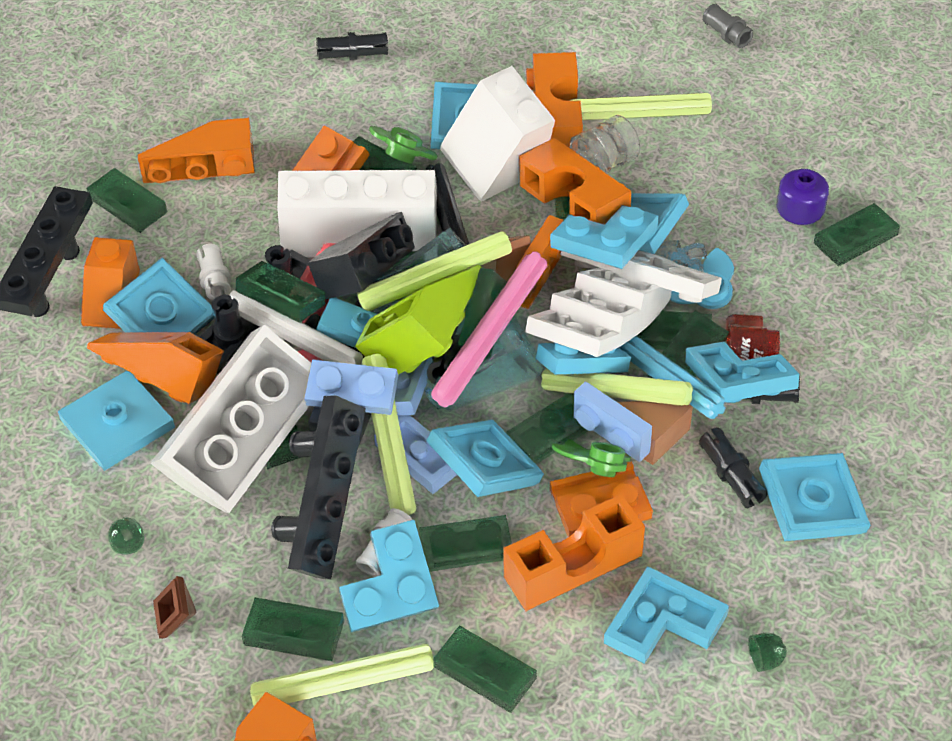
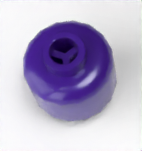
(802, 196)

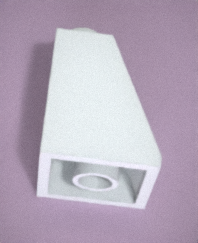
(494, 130)

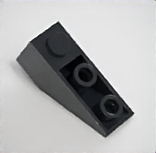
(362, 257)

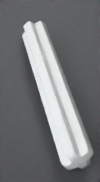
(296, 333)

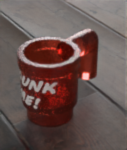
(750, 338)

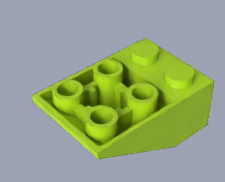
(419, 323)

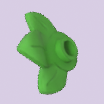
(402, 144)
(602, 457)

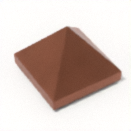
(173, 607)

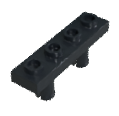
(42, 252)
(230, 328)
(326, 488)

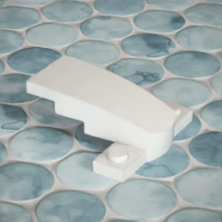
(617, 303)

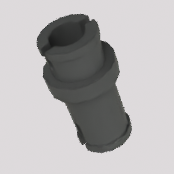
(732, 28)

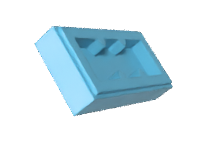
(343, 321)

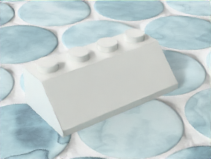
(337, 204)
(238, 421)

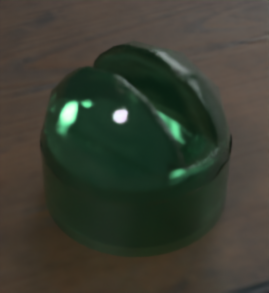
(117, 540)
(766, 651)

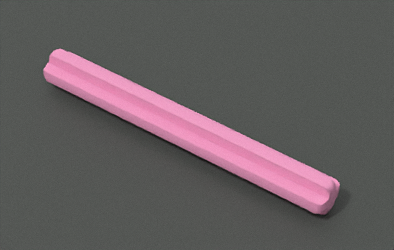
(488, 330)

